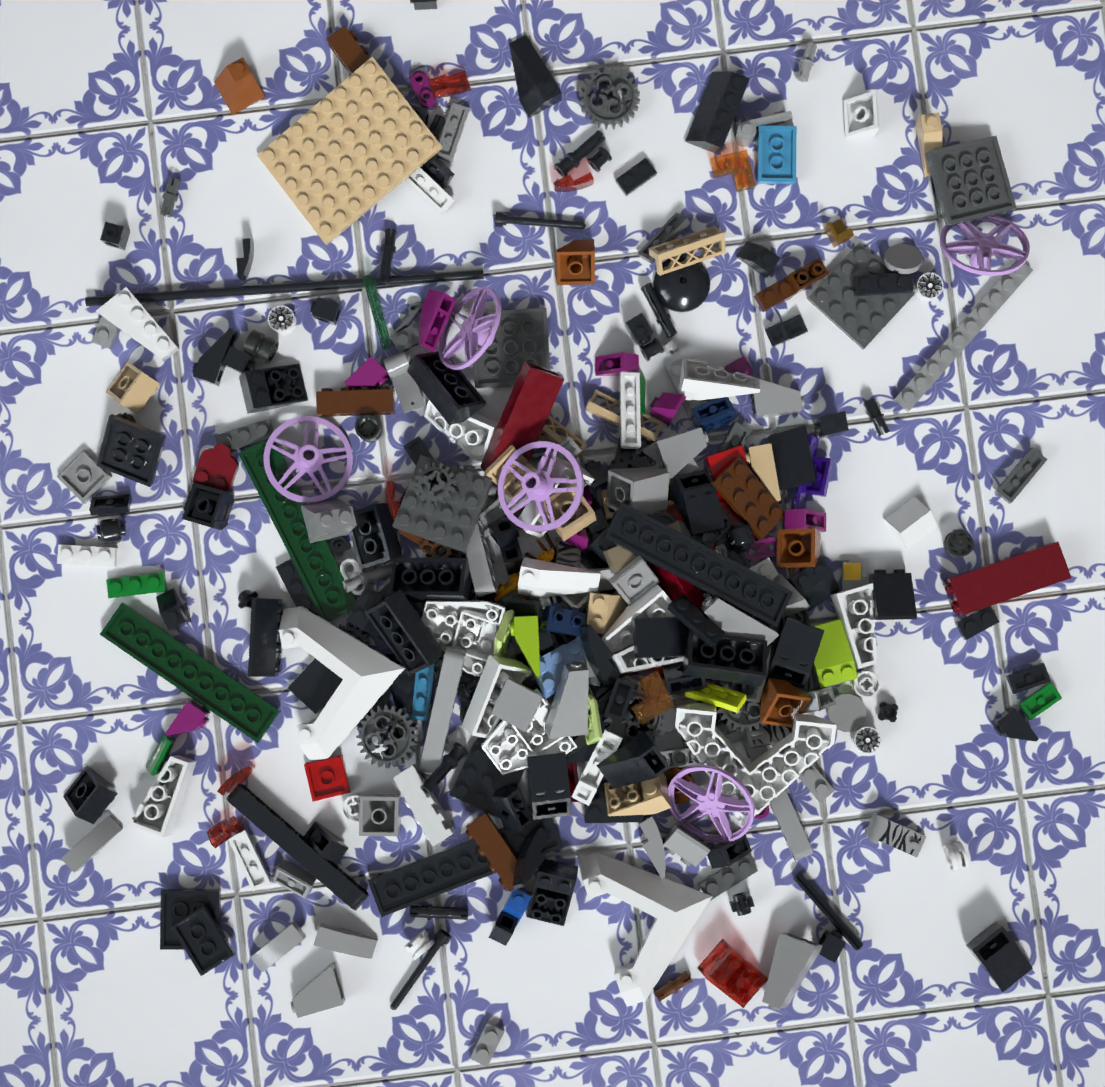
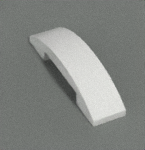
(592, 775)

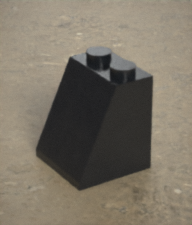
(893, 595)

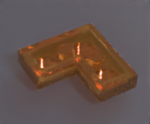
(737, 165)
(657, 699)

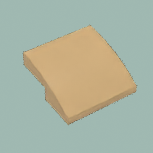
(512, 484)

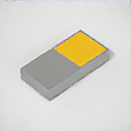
(851, 575)

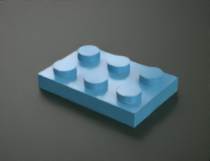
(776, 154)

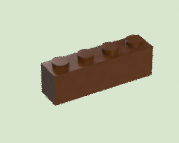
(347, 50)
(355, 402)
(495, 847)

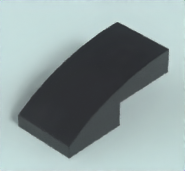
(244, 264)
(786, 330)

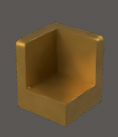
(838, 233)

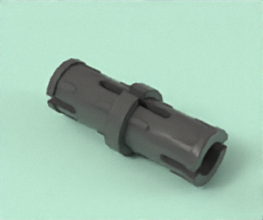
(170, 197)

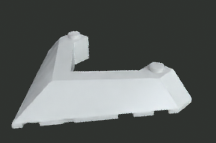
(363, 671)
(768, 773)
(671, 903)

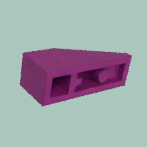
(434, 317)

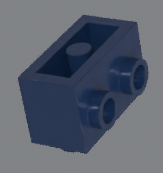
(713, 414)
(562, 620)

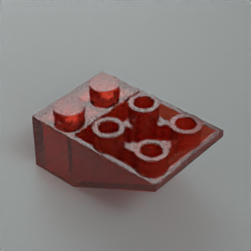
(732, 973)

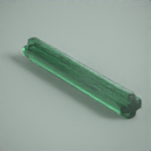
(377, 312)

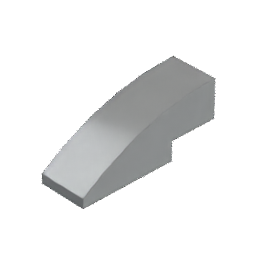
(91, 844)
(653, 844)
(345, 941)
(278, 946)

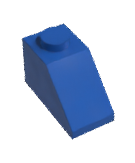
(517, 902)

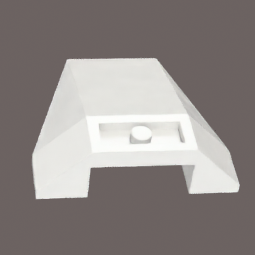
(465, 627)
(510, 746)

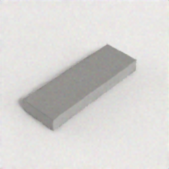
(452, 131)

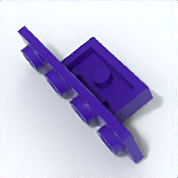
(823, 470)

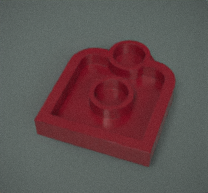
(216, 468)

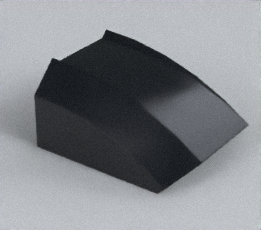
(208, 506)

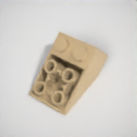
(638, 798)

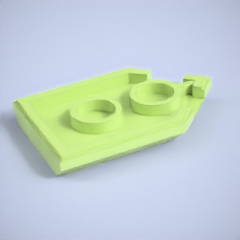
(503, 634)
(594, 724)

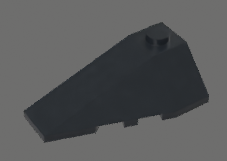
(534, 81)

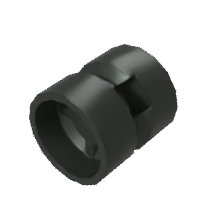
(259, 345)
(368, 428)

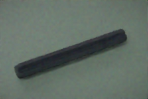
(828, 911)

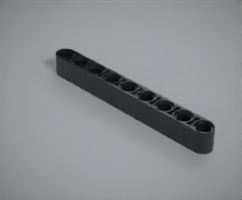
(297, 846)

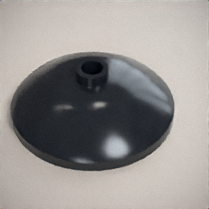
(681, 296)

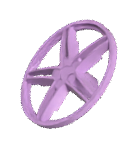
(983, 246)
(474, 329)
(308, 459)
(539, 485)
(712, 803)

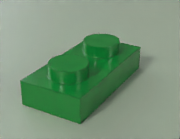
(1040, 700)

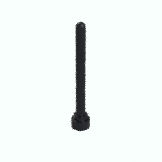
(502, 219)
(441, 938)

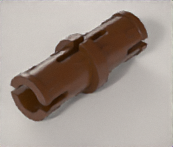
(672, 986)

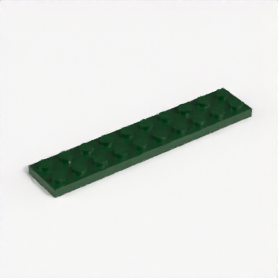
(312, 560)
(190, 672)

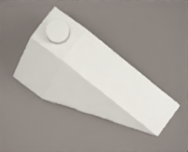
(706, 382)
(471, 435)
(551, 579)
(650, 605)

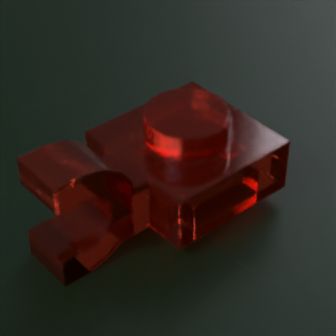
(221, 832)

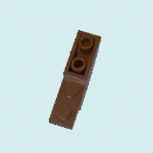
(791, 285)

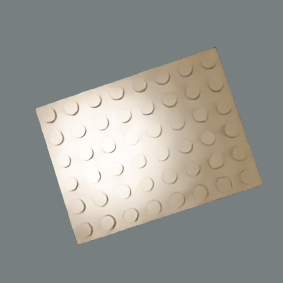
(349, 151)

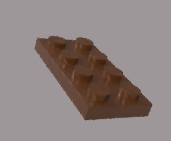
(748, 498)

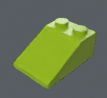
(527, 637)
(834, 657)

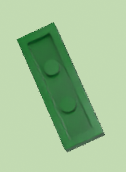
(136, 585)

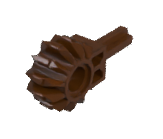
(429, 546)

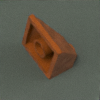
(238, 86)
(576, 263)
(798, 547)
(780, 703)

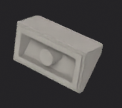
(294, 878)

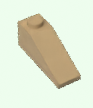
(929, 137)
(763, 467)

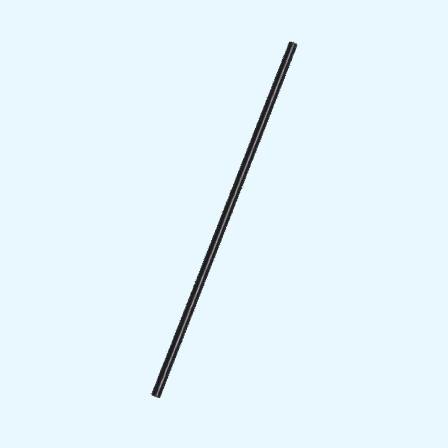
(291, 287)

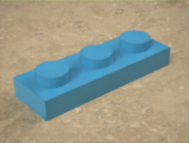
(423, 693)

